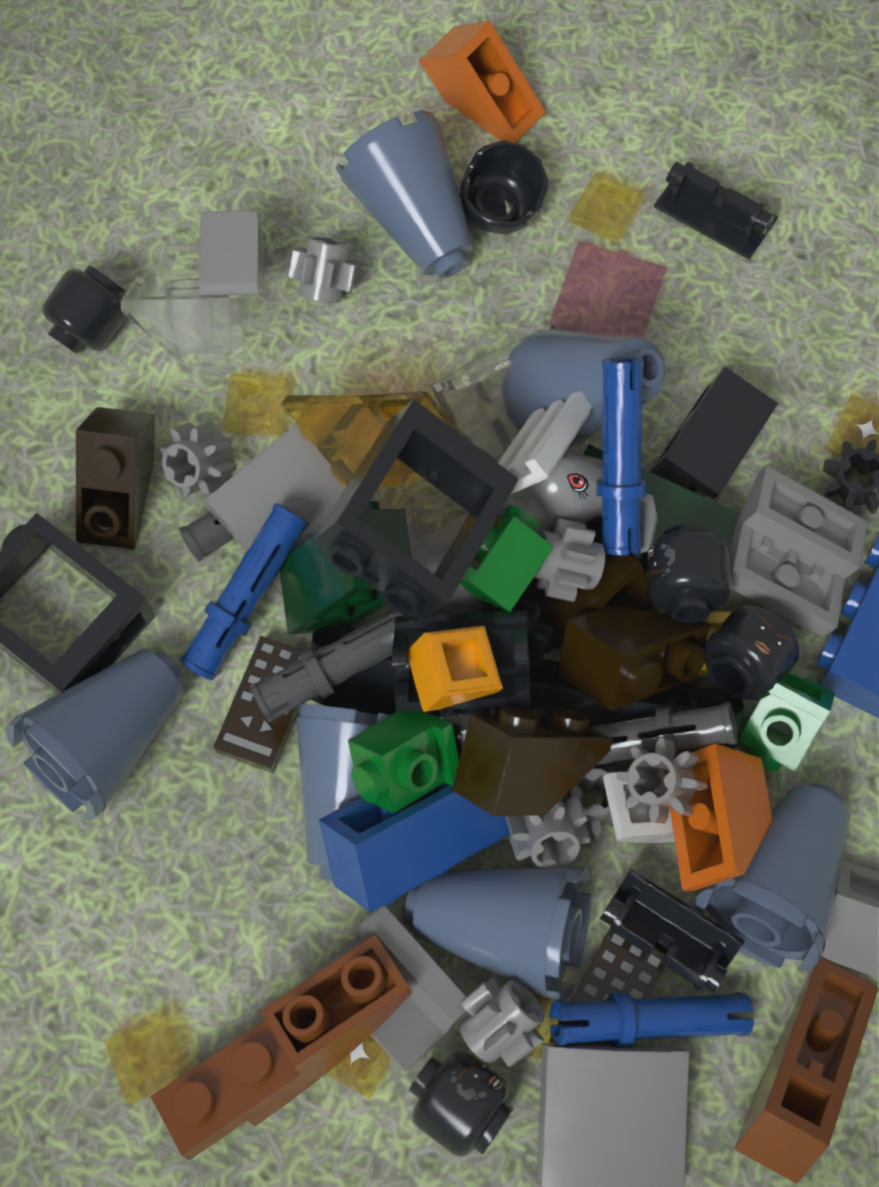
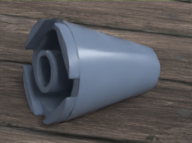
(411, 191)
(563, 362)
(98, 729)
(327, 768)
(791, 883)
(508, 921)

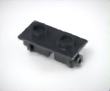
(714, 210)
(691, 941)

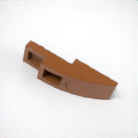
(285, 1053)

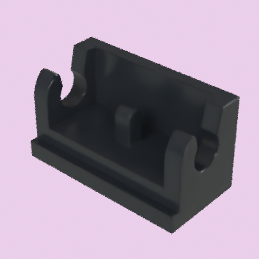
(715, 435)
(509, 646)

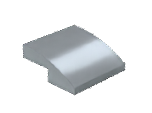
(284, 473)
(795, 551)
(612, 1116)

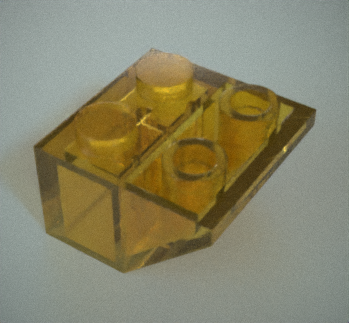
(348, 424)

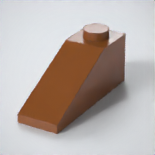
(808, 1073)

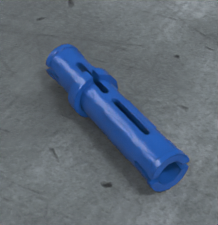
(622, 444)
(243, 592)
(628, 1019)

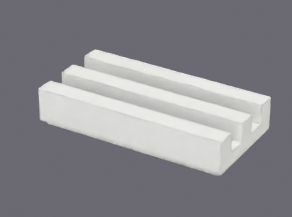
(545, 440)

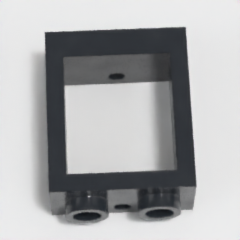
(448, 464)
(103, 639)

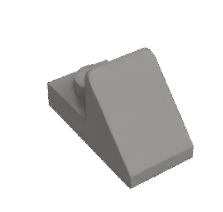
(231, 253)

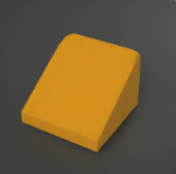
(453, 667)

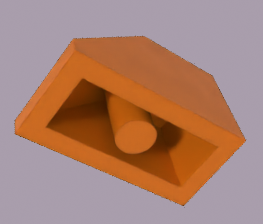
(483, 81)
(726, 819)

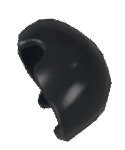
(501, 174)

